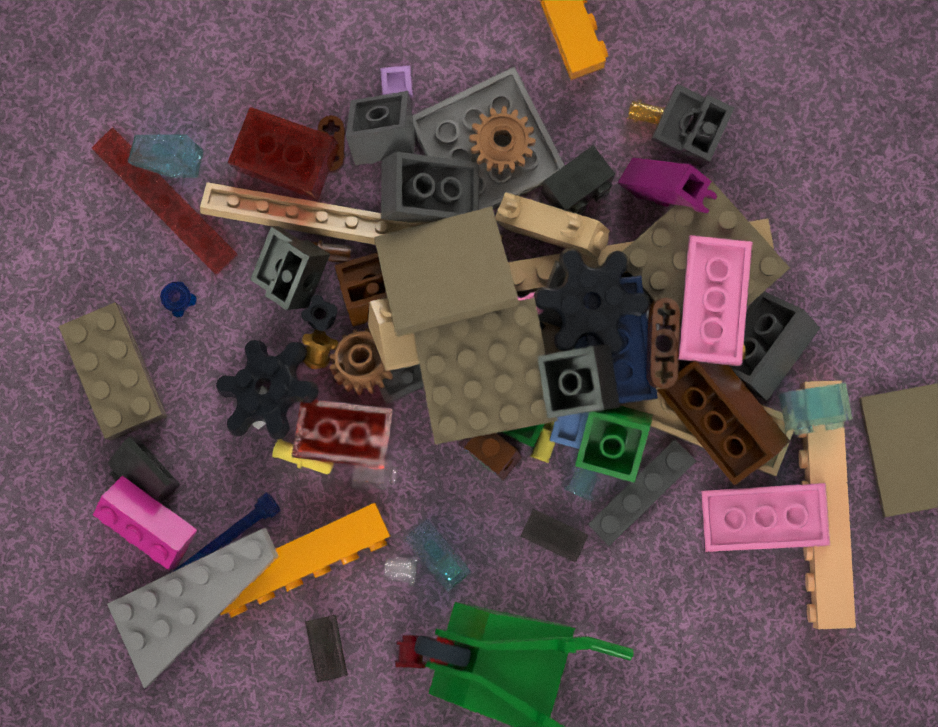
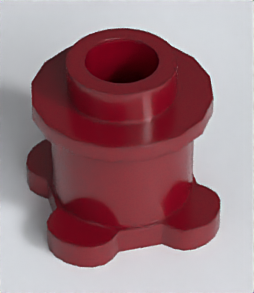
(407, 656)

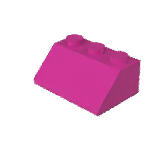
(145, 523)

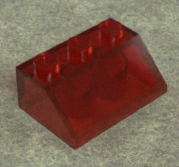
(343, 433)

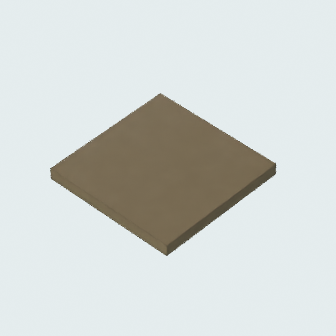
(445, 271)
(904, 447)

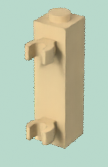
(552, 225)

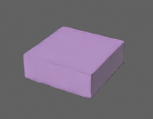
(396, 80)

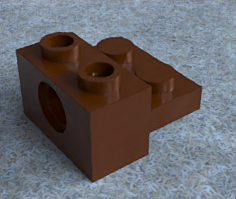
(361, 283)

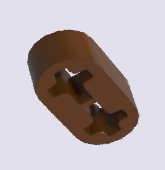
(339, 136)

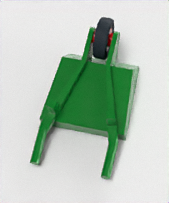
(504, 663)

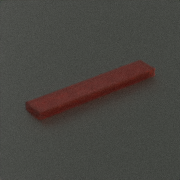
(166, 203)

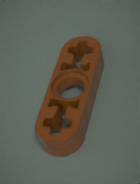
(673, 334)

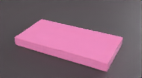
(715, 300)
(765, 517)

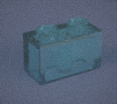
(816, 407)

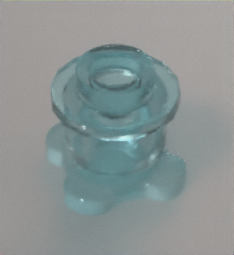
(582, 483)

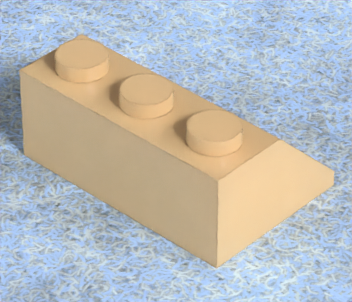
(393, 350)

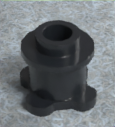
(318, 304)

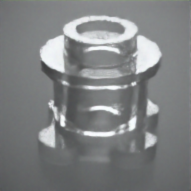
(401, 569)

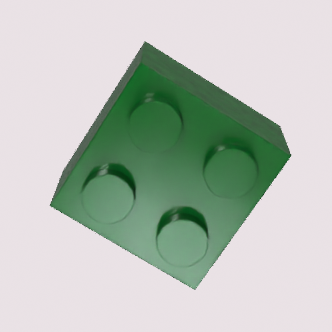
(614, 442)

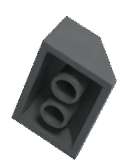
(773, 342)

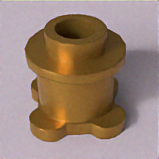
(318, 348)

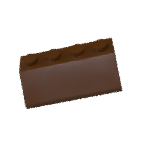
(725, 418)

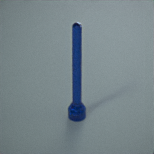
(264, 508)

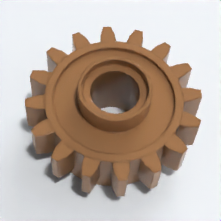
(507, 125)
(354, 374)

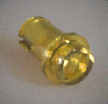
(644, 112)

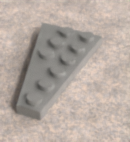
(176, 609)

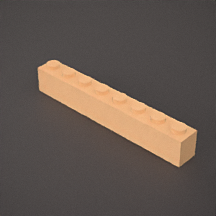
(831, 565)

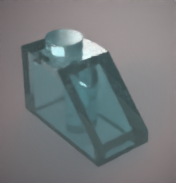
(167, 155)
(437, 555)

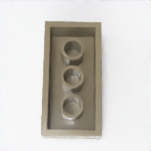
(112, 371)

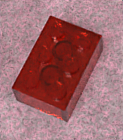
(283, 153)

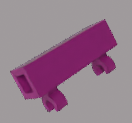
(667, 183)

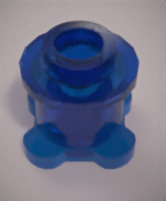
(178, 307)

